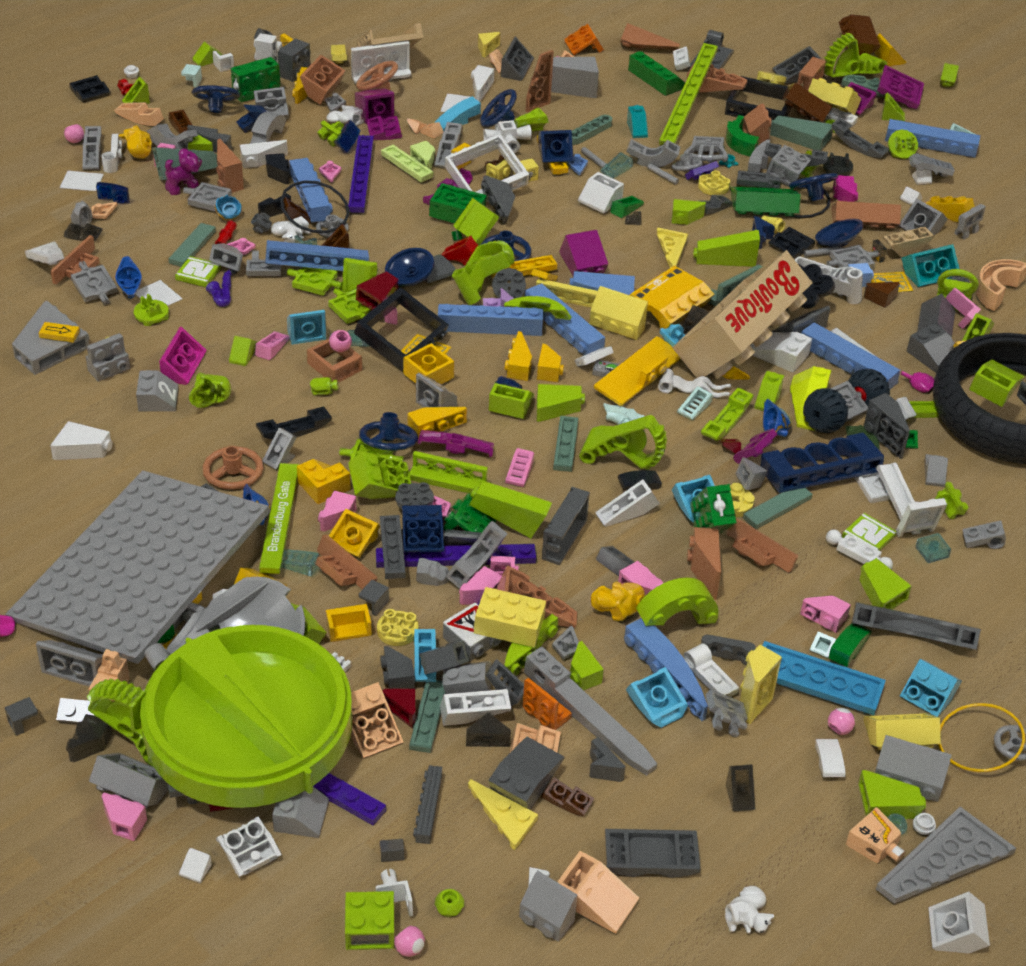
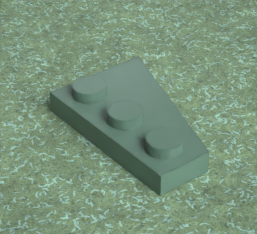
(871, 84)

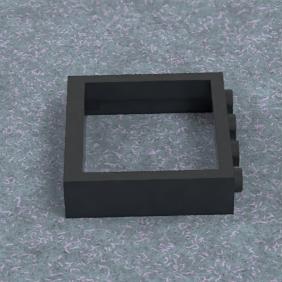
(761, 88)
(383, 346)

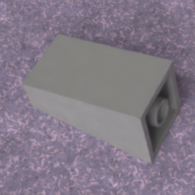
(575, 76)

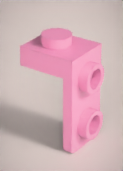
(963, 305)
(499, 563)

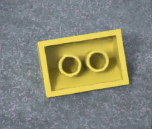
(618, 313)
(759, 680)
(914, 728)

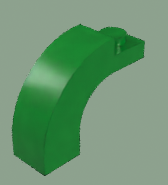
(739, 140)

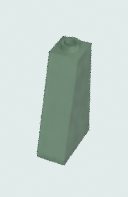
(802, 132)
(161, 155)

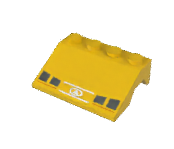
(673, 295)

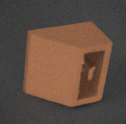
(757, 123)

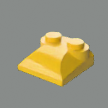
(354, 532)

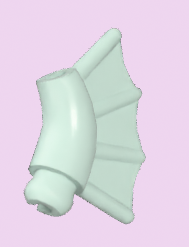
(620, 414)

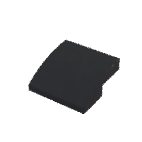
(89, 88)
(792, 241)

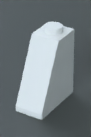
(80, 442)

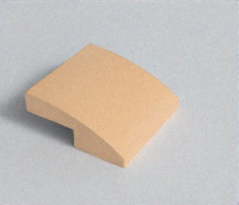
(544, 735)

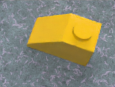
(549, 365)

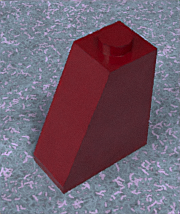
(376, 290)

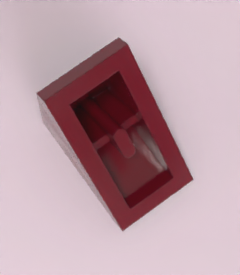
(402, 704)

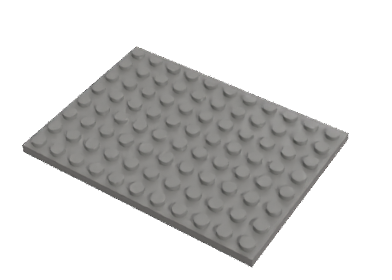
(138, 565)

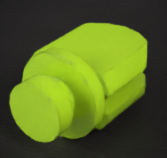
(323, 386)

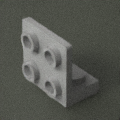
(787, 165)

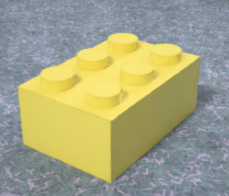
(836, 96)
(509, 617)

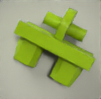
(332, 131)
(952, 497)

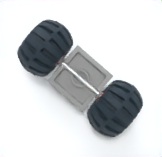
(830, 408)

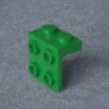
(466, 516)

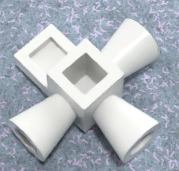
(509, 133)

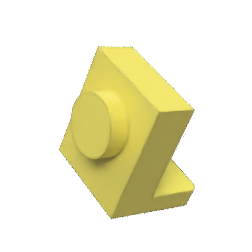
(338, 53)
(498, 172)

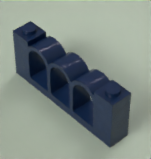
(862, 461)

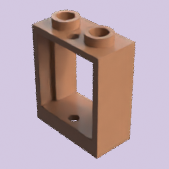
(812, 70)
(351, 364)

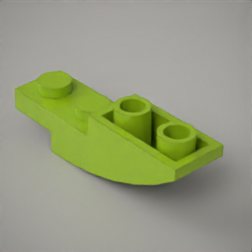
(517, 653)

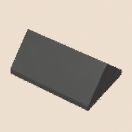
(515, 61)
(937, 311)
(819, 316)

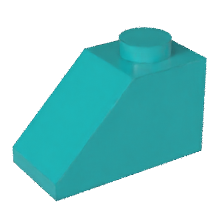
(637, 121)

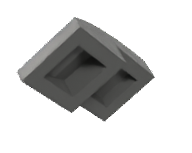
(716, 204)

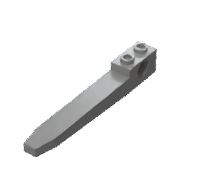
(556, 681)

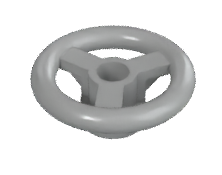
(687, 163)
(331, 221)
(1013, 745)

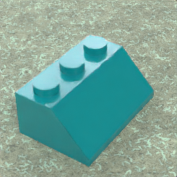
(927, 265)

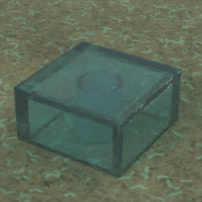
(933, 548)

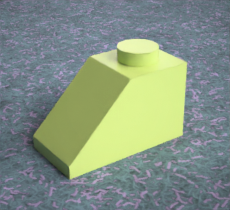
(423, 153)

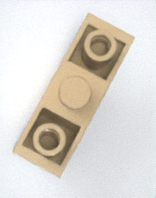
(909, 241)

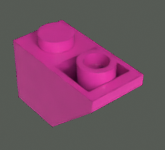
(845, 189)

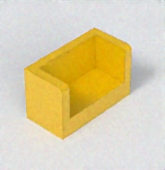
(348, 622)

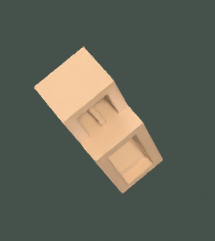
(140, 113)

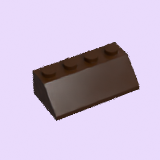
(862, 30)

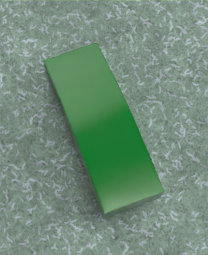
(849, 644)

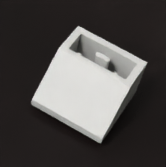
(600, 192)

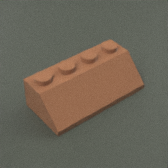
(869, 213)

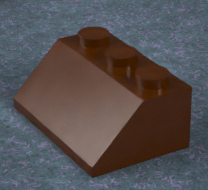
(806, 103)

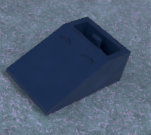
(422, 528)

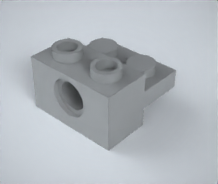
(272, 100)
(107, 357)

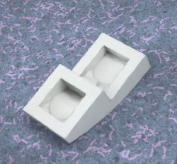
(830, 758)

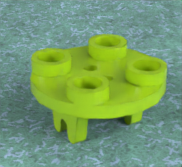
(909, 143)
(151, 311)

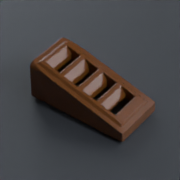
(174, 118)

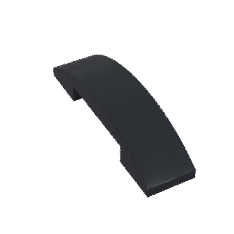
(314, 420)

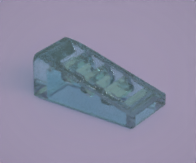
(626, 161)
(306, 566)

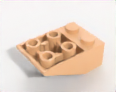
(372, 721)
(599, 892)

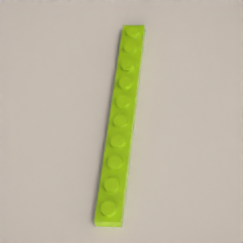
(689, 94)

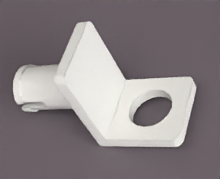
(400, 889)

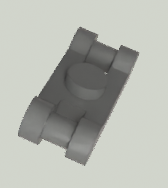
(728, 648)

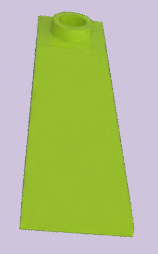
(729, 250)
(510, 507)

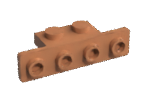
(70, 263)
(760, 547)
(341, 564)

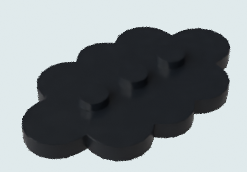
(821, 285)

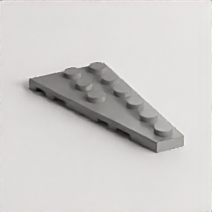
(948, 852)

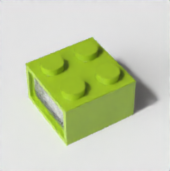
(369, 920)

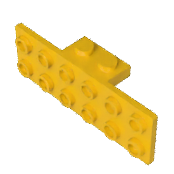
(637, 371)

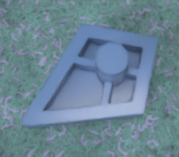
(578, 164)

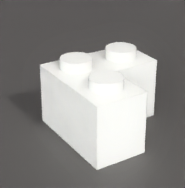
(266, 47)

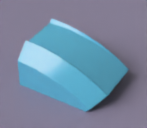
(687, 490)
(658, 698)

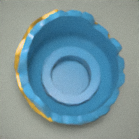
(228, 207)

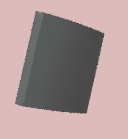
(442, 269)

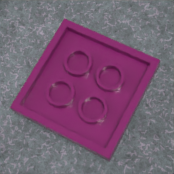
(900, 87)

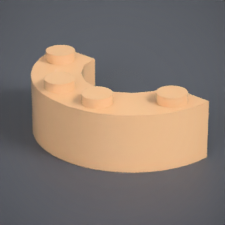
(994, 276)

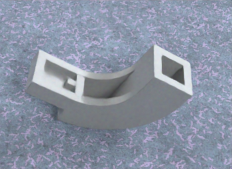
(266, 125)
(477, 555)

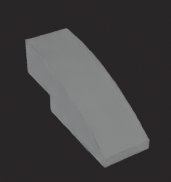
(758, 159)

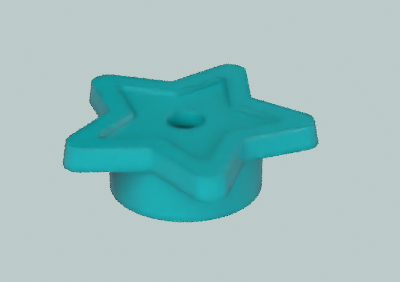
(731, 161)

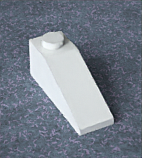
(482, 80)
(254, 154)
(628, 505)
(471, 706)

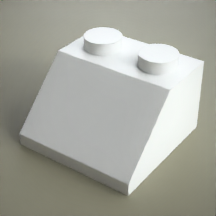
(959, 924)

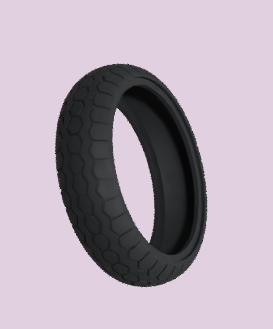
(964, 417)

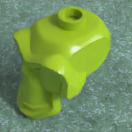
(209, 390)

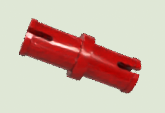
(226, 234)

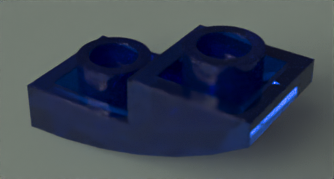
(348, 136)
(113, 191)

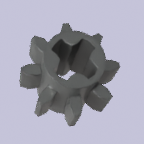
(261, 222)

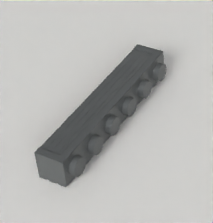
(428, 806)

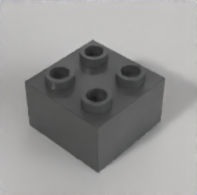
(292, 58)

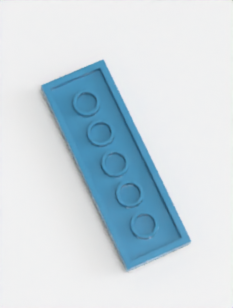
(828, 680)

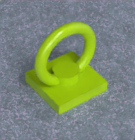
(945, 285)

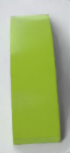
(538, 302)
(729, 415)

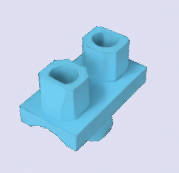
(672, 334)

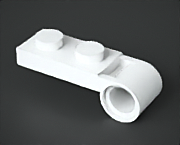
(111, 159)
(708, 671)

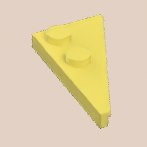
(672, 244)
(508, 815)

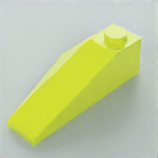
(802, 386)

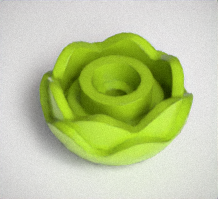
(449, 909)

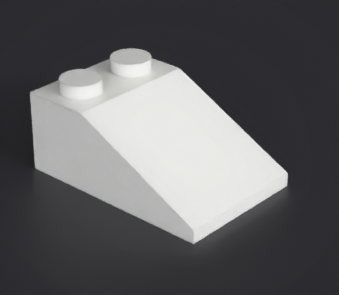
(784, 349)

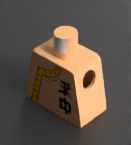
(876, 838)

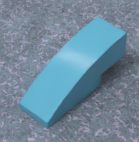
(460, 112)
(423, 641)

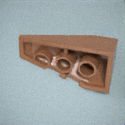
(640, 38)
(720, 81)
(540, 85)
(518, 583)

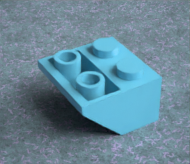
(930, 687)

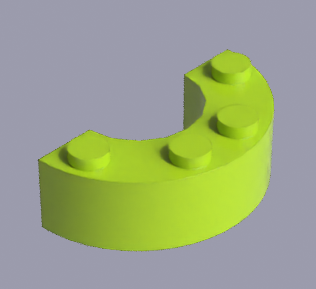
(678, 596)

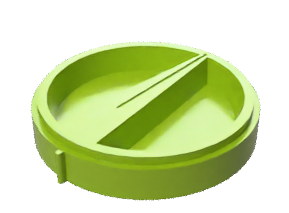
(246, 716)

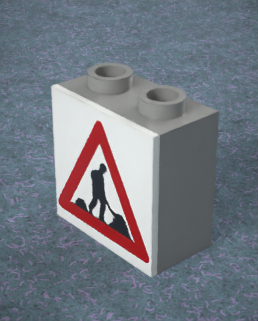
(462, 628)

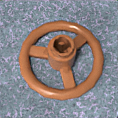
(378, 78)
(232, 465)

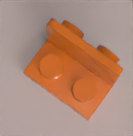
(581, 39)
(544, 706)

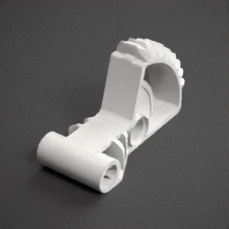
(847, 279)

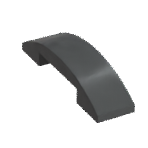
(856, 142)
(817, 157)

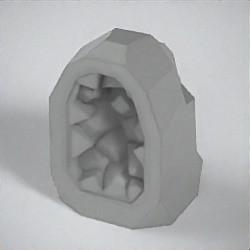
(81, 214)
(431, 572)

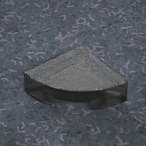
(634, 219)

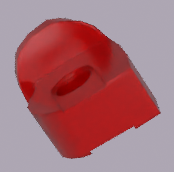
(124, 86)

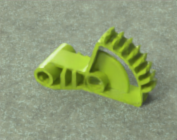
(850, 61)
(484, 261)
(628, 439)
(123, 712)

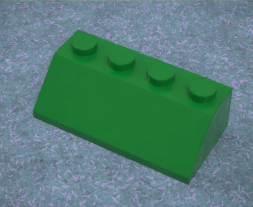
(654, 74)

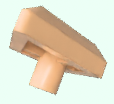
(496, 59)
(102, 211)

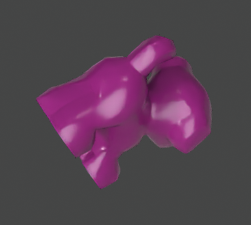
(189, 163)

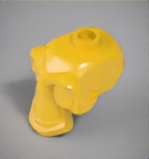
(138, 142)
(619, 600)

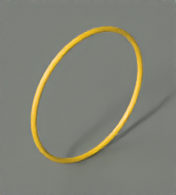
(993, 706)

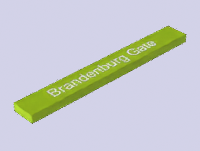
(279, 519)

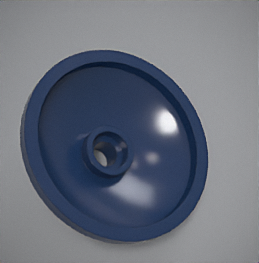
(839, 233)
(411, 266)

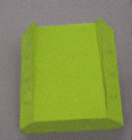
(535, 119)
(476, 221)
(357, 272)

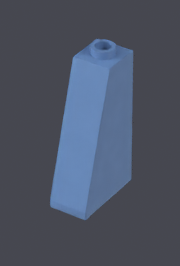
(593, 281)

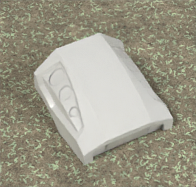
(249, 847)

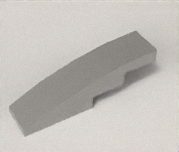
(449, 141)
(92, 147)

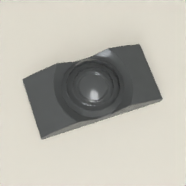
(652, 852)

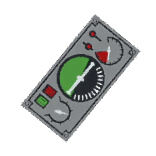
(602, 368)

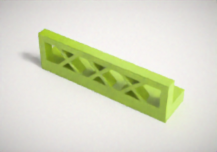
(446, 477)

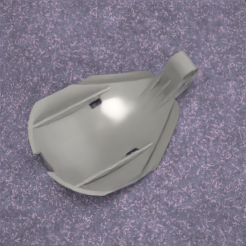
(245, 603)

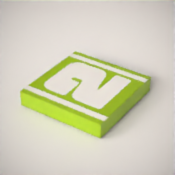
(197, 271)
(870, 532)

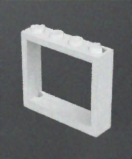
(480, 148)

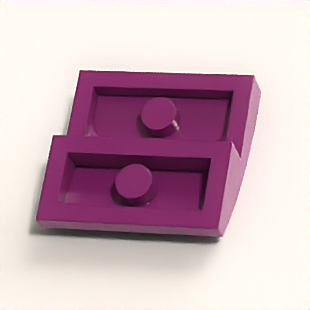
(384, 129)

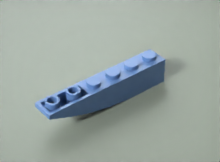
(659, 653)

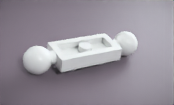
(855, 548)

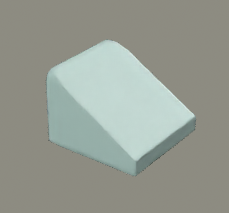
(822, 644)

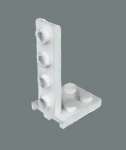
(912, 515)

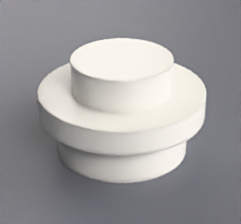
(131, 71)
(924, 823)

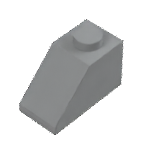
(226, 256)

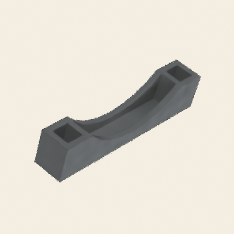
(916, 625)

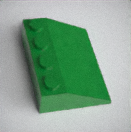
(765, 200)

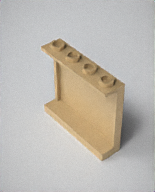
(413, 35)

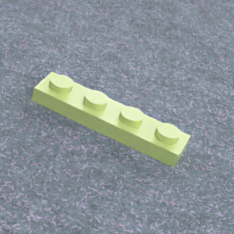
(407, 163)

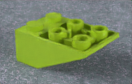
(995, 382)
(377, 475)

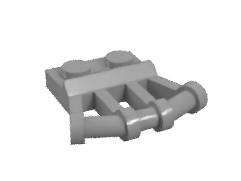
(708, 144)
(923, 162)

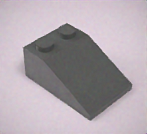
(792, 66)
(930, 346)
(525, 772)

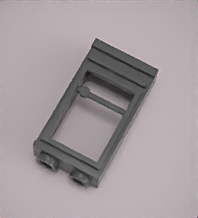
(565, 526)

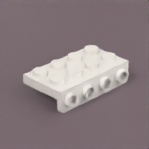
(368, 56)

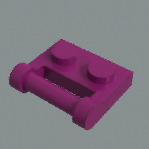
(756, 445)

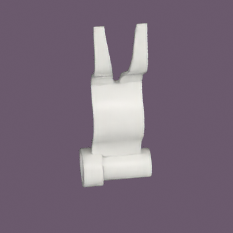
(670, 380)

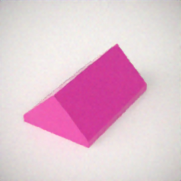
(181, 357)

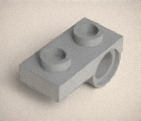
(989, 533)

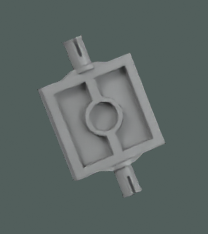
(206, 195)
(852, 255)
(94, 283)

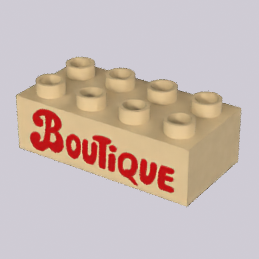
(744, 318)

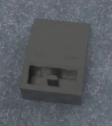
(888, 423)

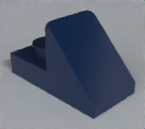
(247, 121)
(765, 229)

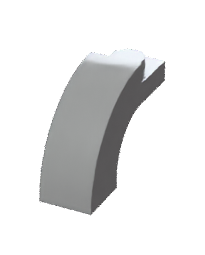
(163, 134)
(657, 156)

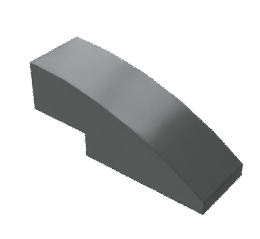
(212, 135)

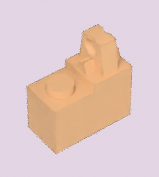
(111, 667)

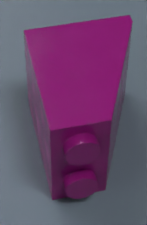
(375, 103)
(584, 252)

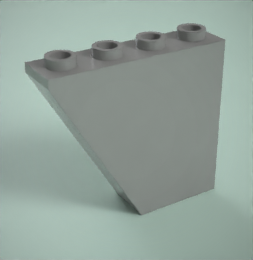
(40, 353)

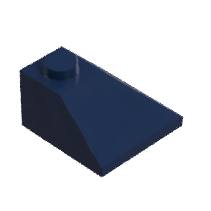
(556, 146)

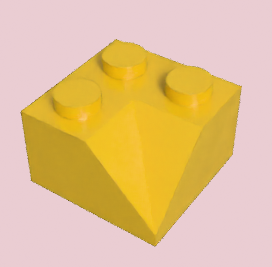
(429, 362)
(323, 479)

